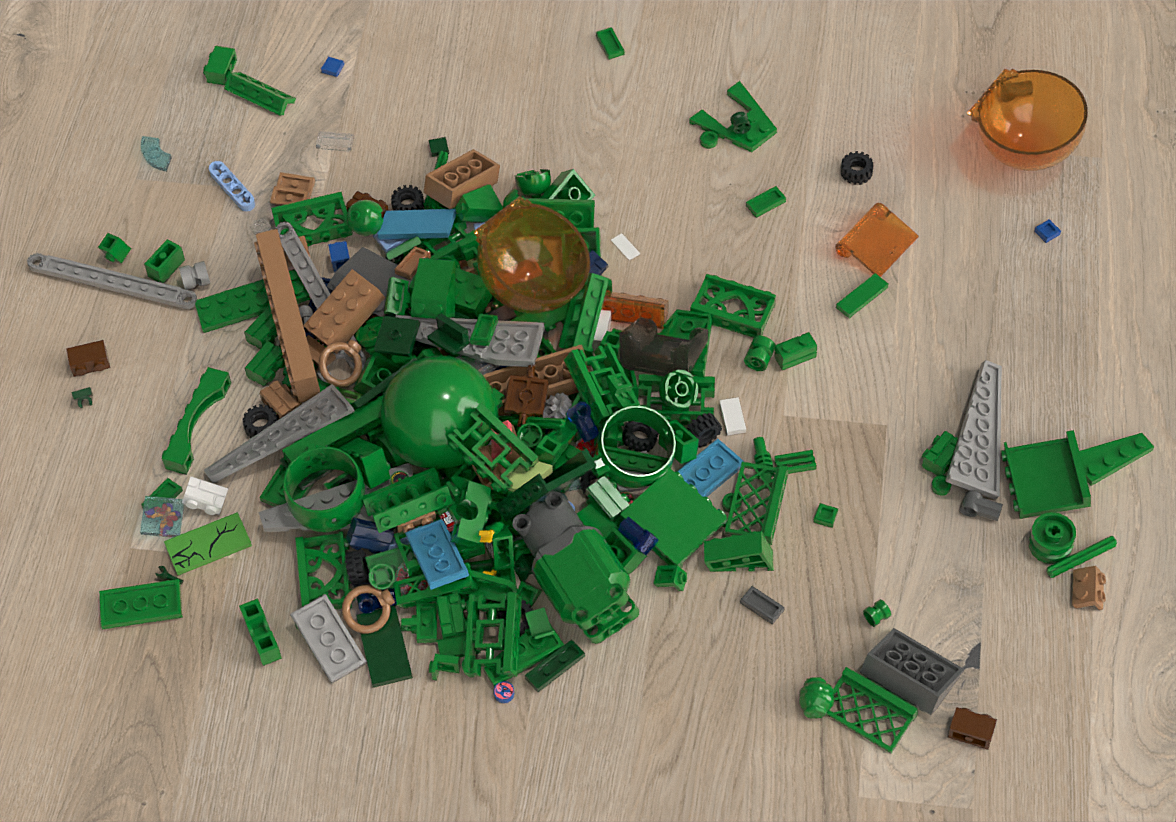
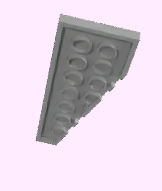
(511, 344)

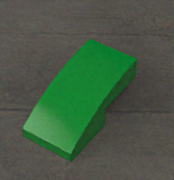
(621, 390)

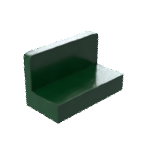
(449, 335)

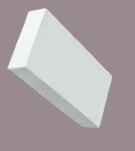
(732, 416)

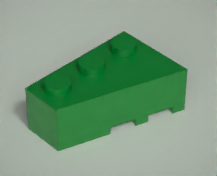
(370, 461)

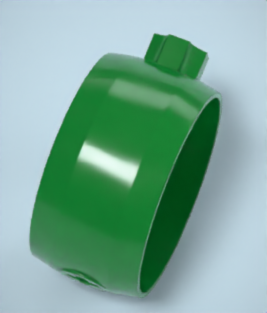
(638, 414)
(336, 459)

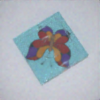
(162, 516)

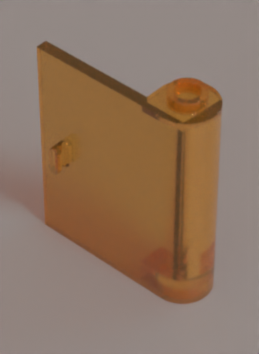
(875, 237)

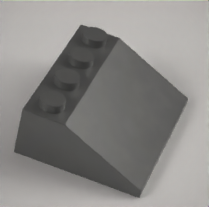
(372, 268)
(911, 671)

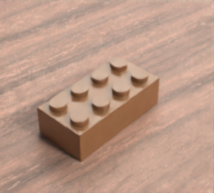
(460, 177)
(344, 310)

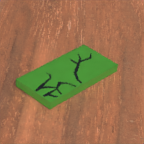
(207, 543)

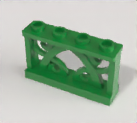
(315, 206)
(746, 294)
(305, 555)

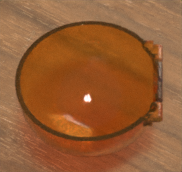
(1031, 118)
(531, 257)

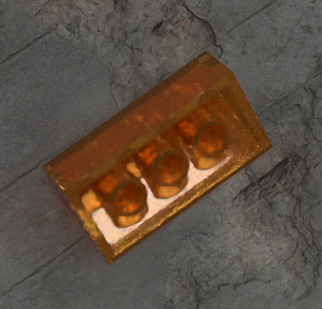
(629, 308)

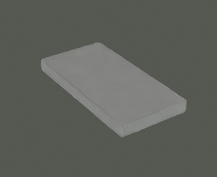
(328, 638)

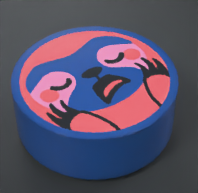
(504, 692)

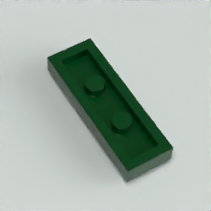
(554, 665)

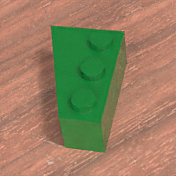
(738, 551)

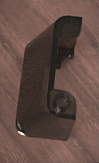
(659, 354)

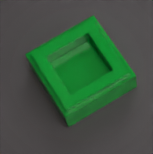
(826, 515)

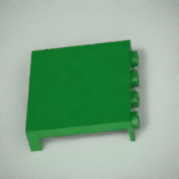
(1046, 476)
(675, 516)

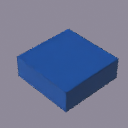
(332, 66)
(1047, 231)

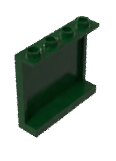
(538, 488)

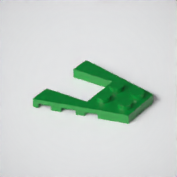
(761, 126)
(681, 325)

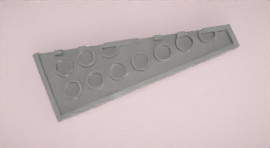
(307, 418)
(978, 446)

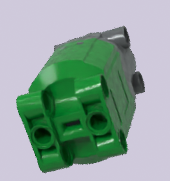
(576, 568)

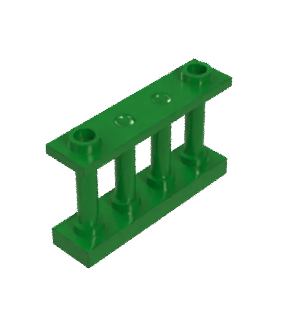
(406, 500)

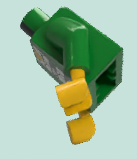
(498, 546)

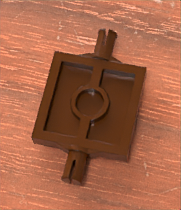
(526, 396)

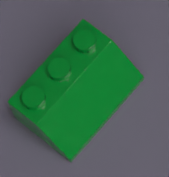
(569, 186)

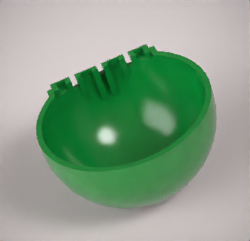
(431, 401)

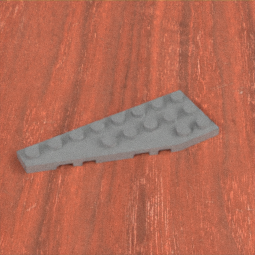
(281, 519)

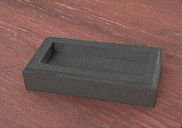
(762, 605)

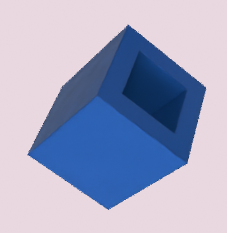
(339, 254)

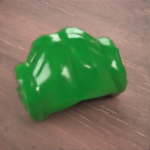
(816, 697)

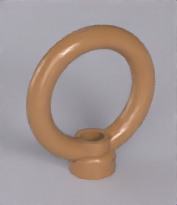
(351, 349)
(385, 599)

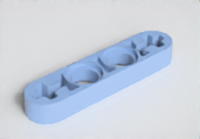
(231, 186)

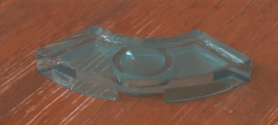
(153, 154)

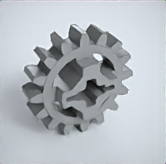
(557, 406)

